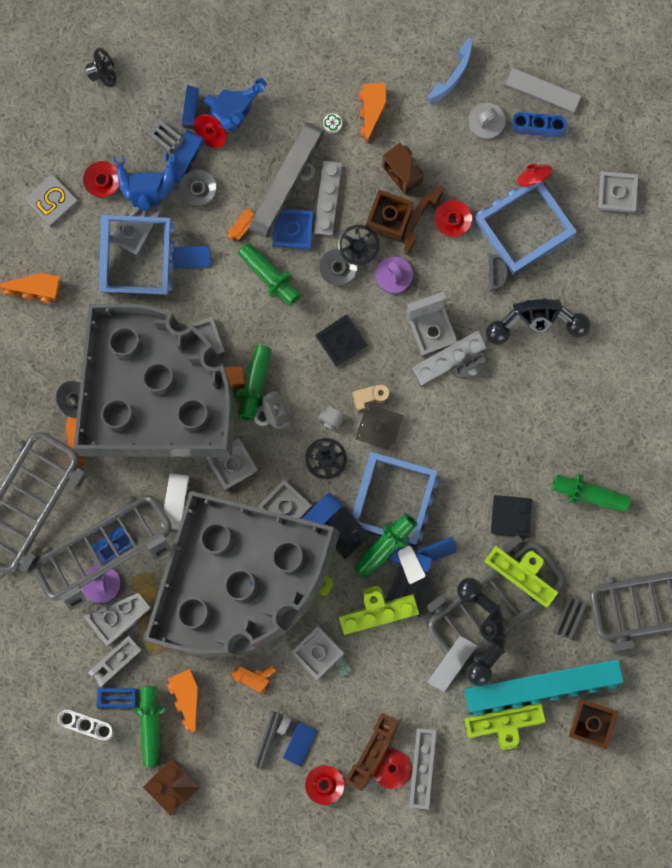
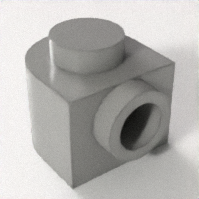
(331, 418)

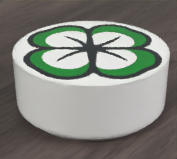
(332, 123)

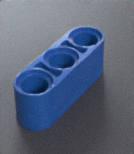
(547, 120)
(186, 154)
(323, 510)

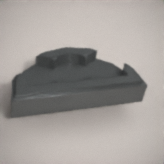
(497, 273)
(471, 366)

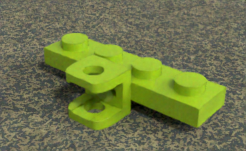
(522, 574)
(377, 611)
(505, 724)

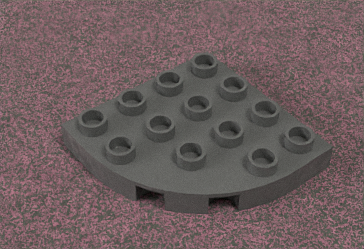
(151, 387)
(206, 589)

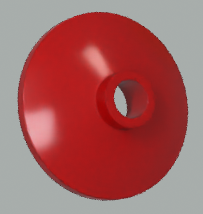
(207, 127)
(97, 171)
(534, 174)
(453, 209)
(319, 775)
(400, 776)

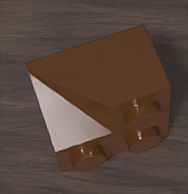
(400, 168)
(389, 215)
(592, 724)
(171, 787)

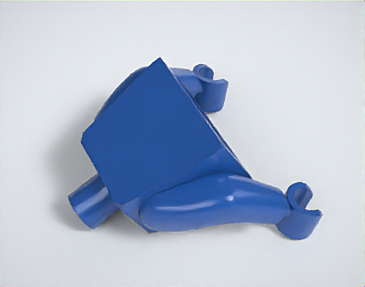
(234, 106)
(146, 188)

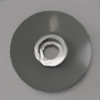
(195, 179)
(330, 261)
(68, 391)

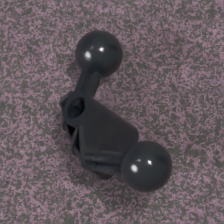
(539, 316)
(470, 591)

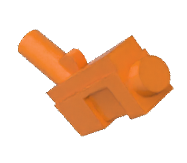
(241, 226)
(255, 681)

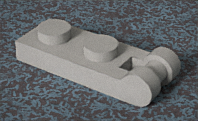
(115, 661)

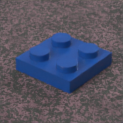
(293, 229)

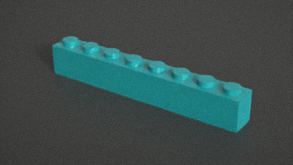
(543, 686)

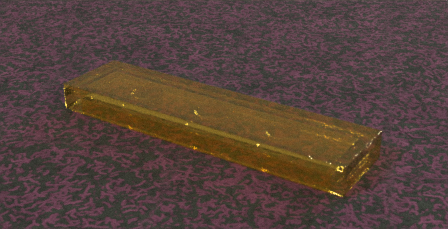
(144, 584)

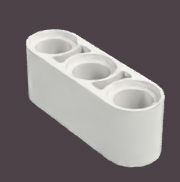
(175, 498)
(76, 723)

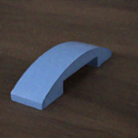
(440, 90)

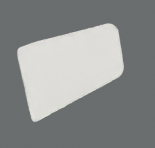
(411, 565)

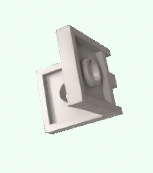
(428, 314)

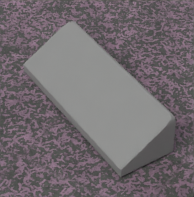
(452, 662)

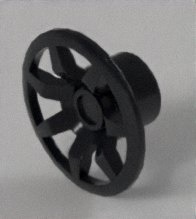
(99, 68)
(358, 246)
(326, 457)

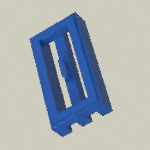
(129, 690)

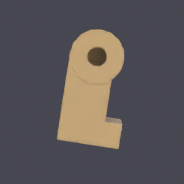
(370, 395)

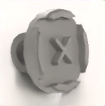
(486, 121)
(275, 410)

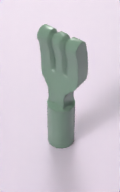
(343, 667)

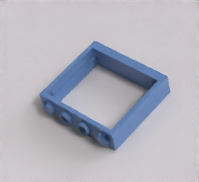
(105, 255)
(515, 268)
(427, 500)

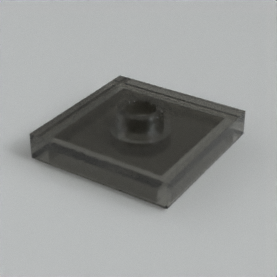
(379, 427)

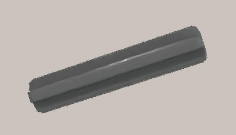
(267, 740)

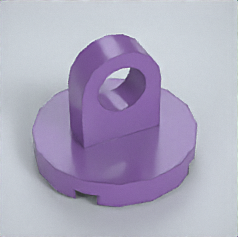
(394, 275)
(104, 587)

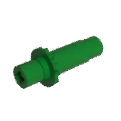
(278, 283)
(251, 394)
(578, 489)
(394, 536)
(150, 725)

